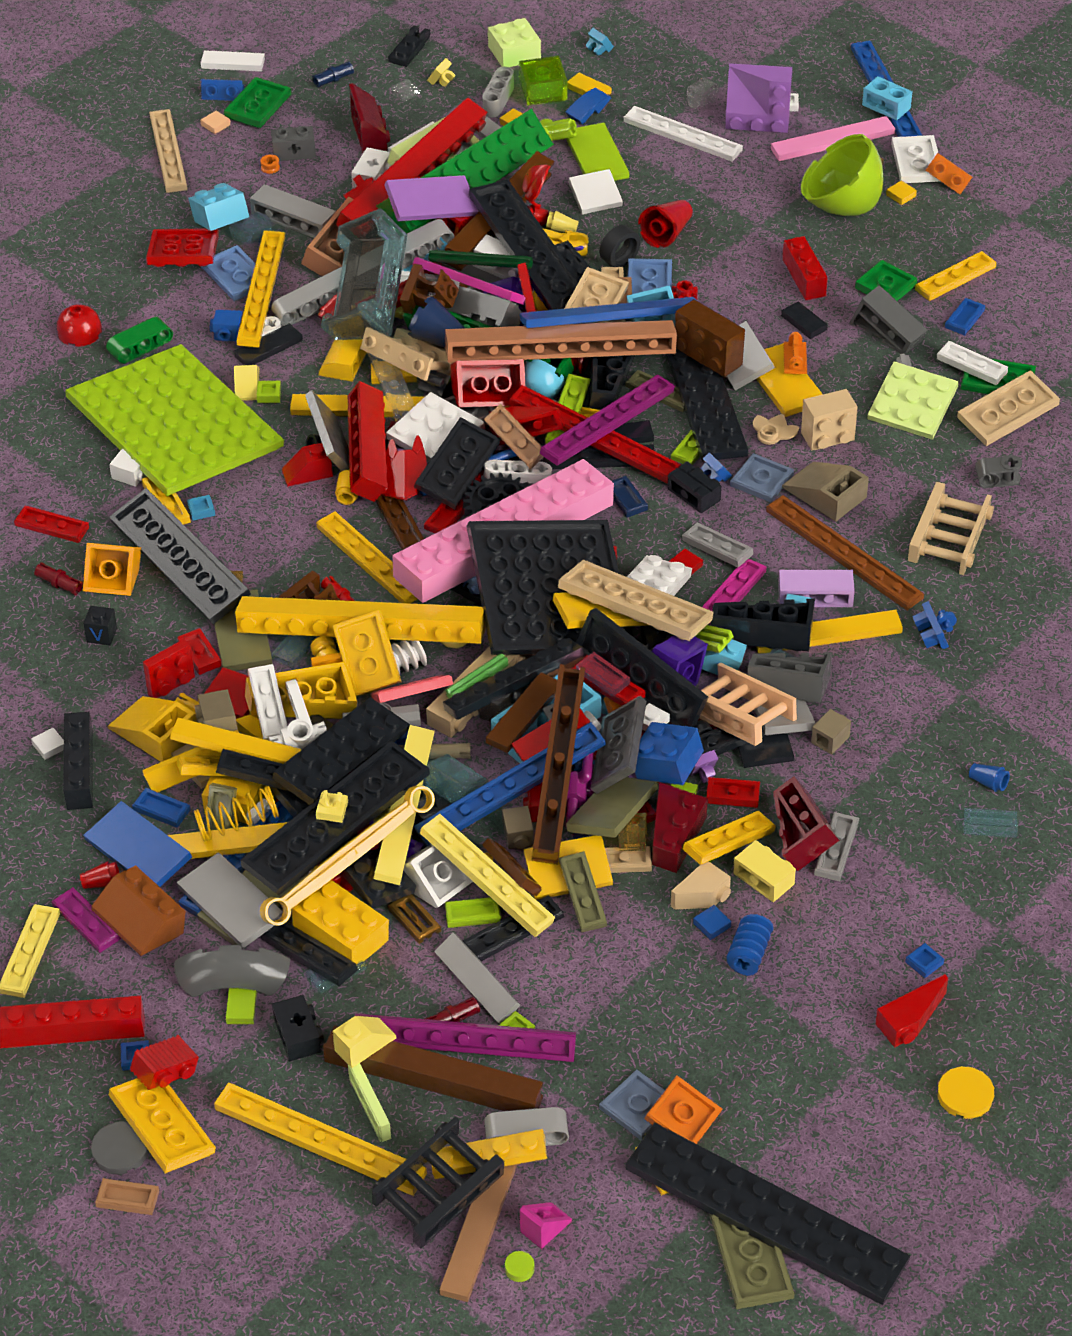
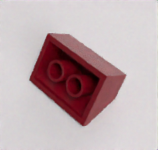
(368, 120)

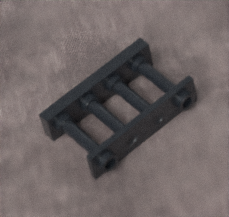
(445, 1208)

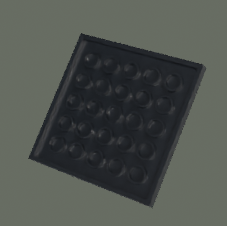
(521, 571)

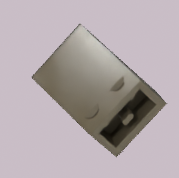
(829, 488)

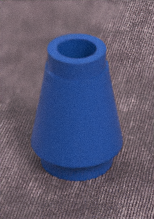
(990, 776)

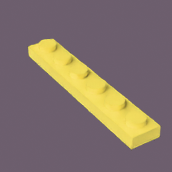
(487, 875)

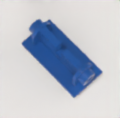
(221, 89)

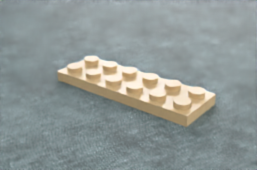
(636, 600)

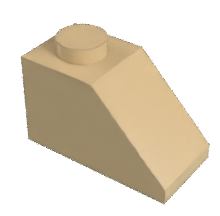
(701, 888)

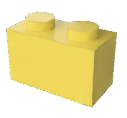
(764, 871)

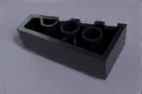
(767, 624)

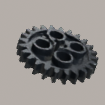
(489, 492)

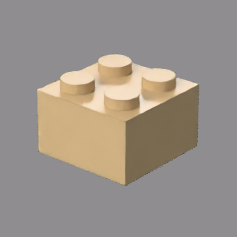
(829, 419)

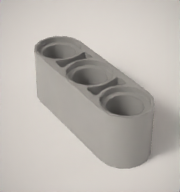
(498, 91)
(551, 1120)

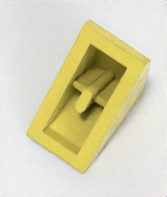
(246, 381)

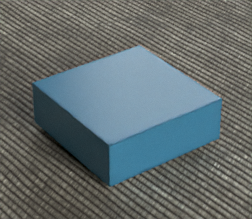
(201, 507)

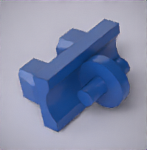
(935, 635)

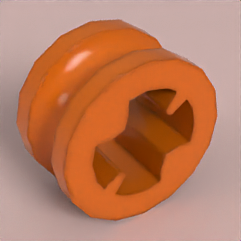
(270, 164)

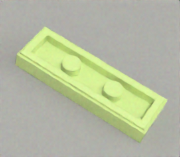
(369, 1102)

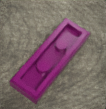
(84, 920)

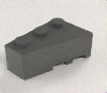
(486, 308)
(889, 321)
(796, 676)

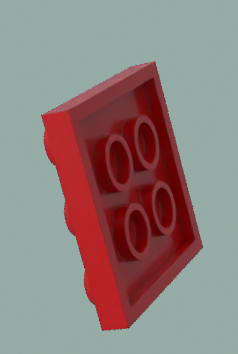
(182, 247)

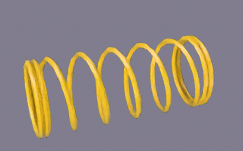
(269, 797)

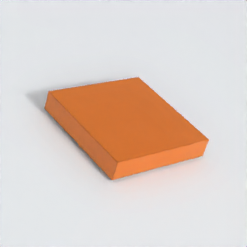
(684, 1111)

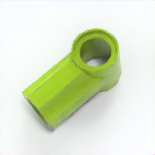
(559, 129)

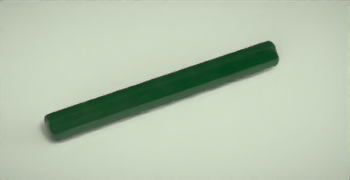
(479, 259)

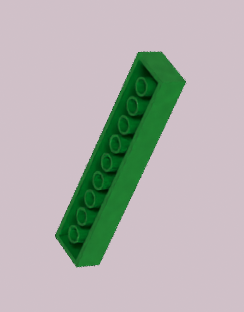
(488, 159)

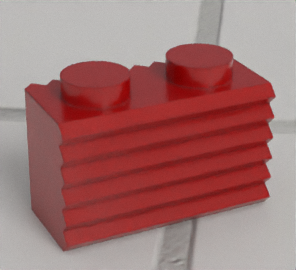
(164, 1062)

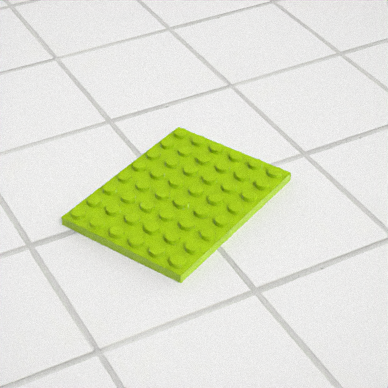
(174, 419)

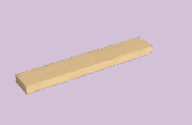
(168, 151)

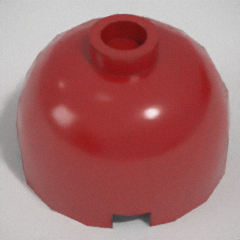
(78, 325)

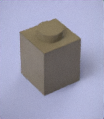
(831, 731)
(518, 827)

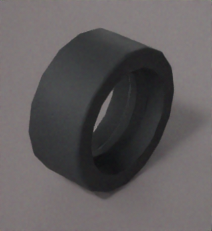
(613, 240)

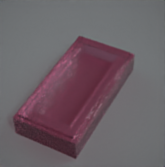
(603, 674)

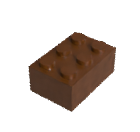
(709, 338)

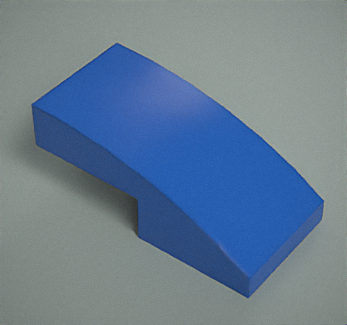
(590, 102)

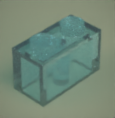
(452, 778)

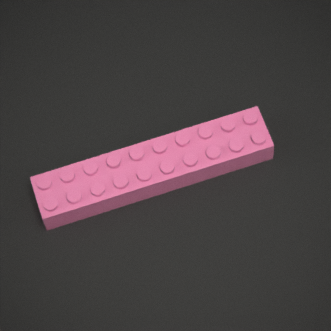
(446, 556)

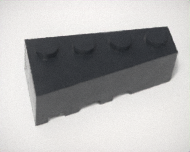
(607, 379)

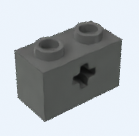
(293, 143)

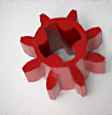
(684, 289)

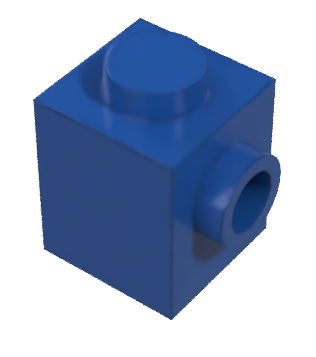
(226, 324)

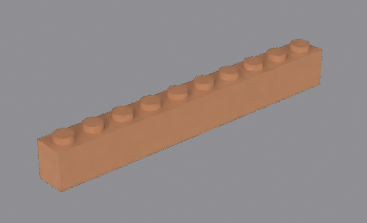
(561, 341)

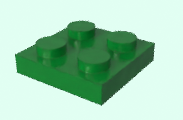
(889, 277)

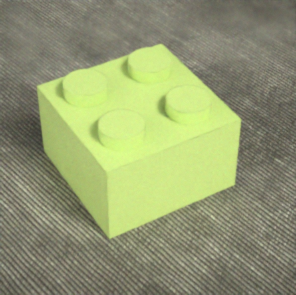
(514, 42)

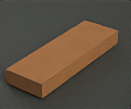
(514, 436)

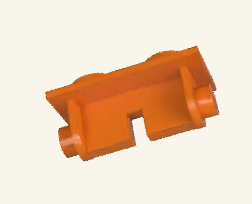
(948, 173)
(795, 355)

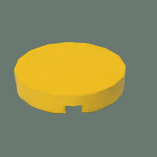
(965, 1092)

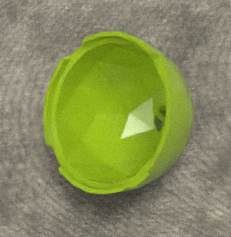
(845, 178)

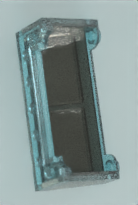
(368, 277)

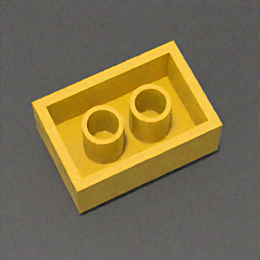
(341, 922)

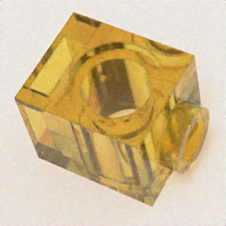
(634, 834)

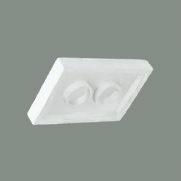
(913, 157)
(661, 574)

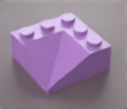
(758, 98)

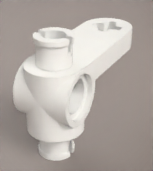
(301, 725)

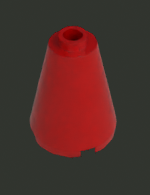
(664, 222)

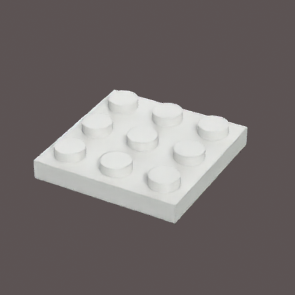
(430, 420)

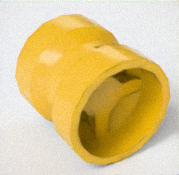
(323, 646)

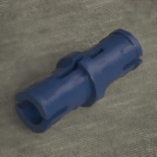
(333, 74)

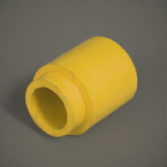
(342, 490)

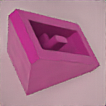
(542, 1222)

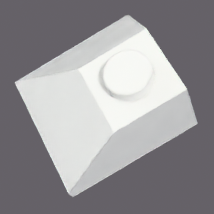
(435, 876)

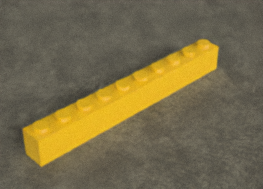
(401, 620)

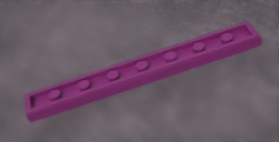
(606, 420)
(482, 1038)

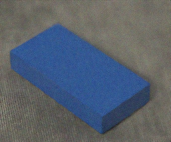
(965, 316)
(161, 807)

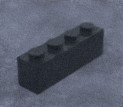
(78, 761)

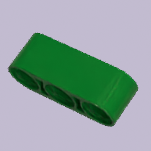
(139, 339)

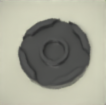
(118, 1148)

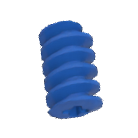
(749, 944)

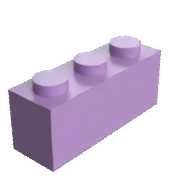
(828, 587)

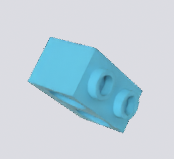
(887, 98)

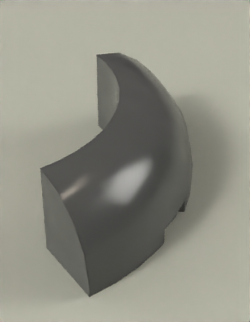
(231, 968)

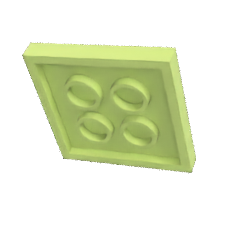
(913, 400)

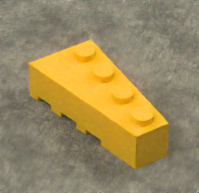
(324, 689)

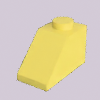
(361, 1038)

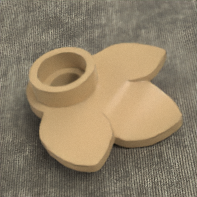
(774, 429)

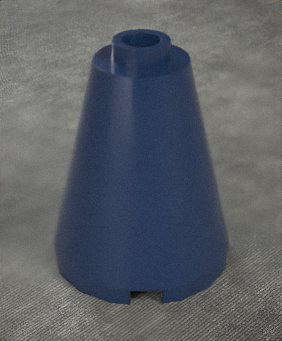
(431, 322)

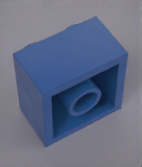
(668, 753)

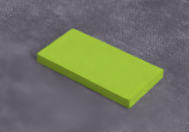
(597, 151)

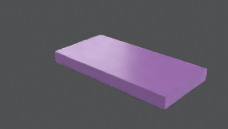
(430, 198)

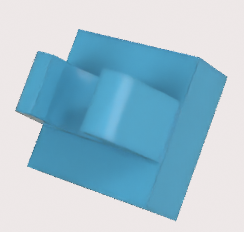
(599, 41)

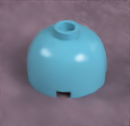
(542, 378)

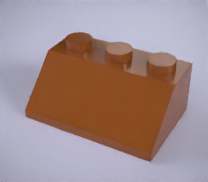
(139, 911)

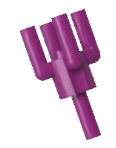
(579, 786)

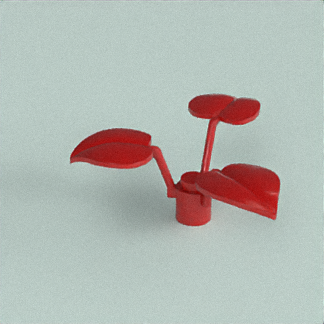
(532, 186)

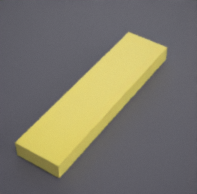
(29, 950)

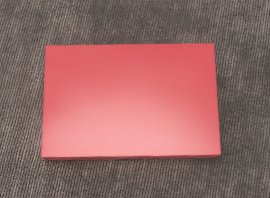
(412, 688)

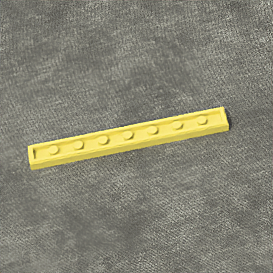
(396, 844)

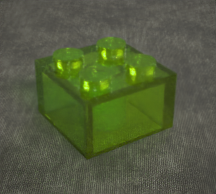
(543, 80)

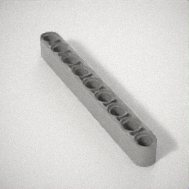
(312, 296)

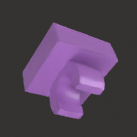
(705, 766)

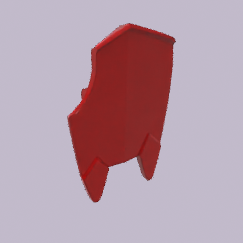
(404, 469)

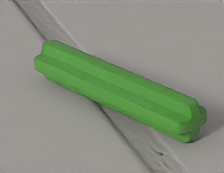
(480, 674)

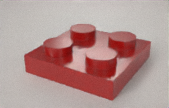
(169, 669)

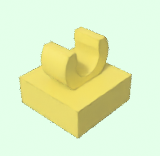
(442, 74)
(331, 806)

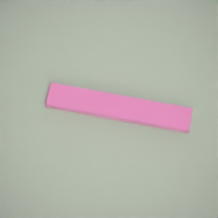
(821, 140)

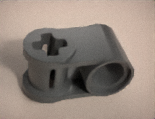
(997, 471)

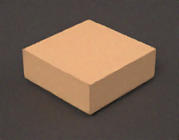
(215, 122)

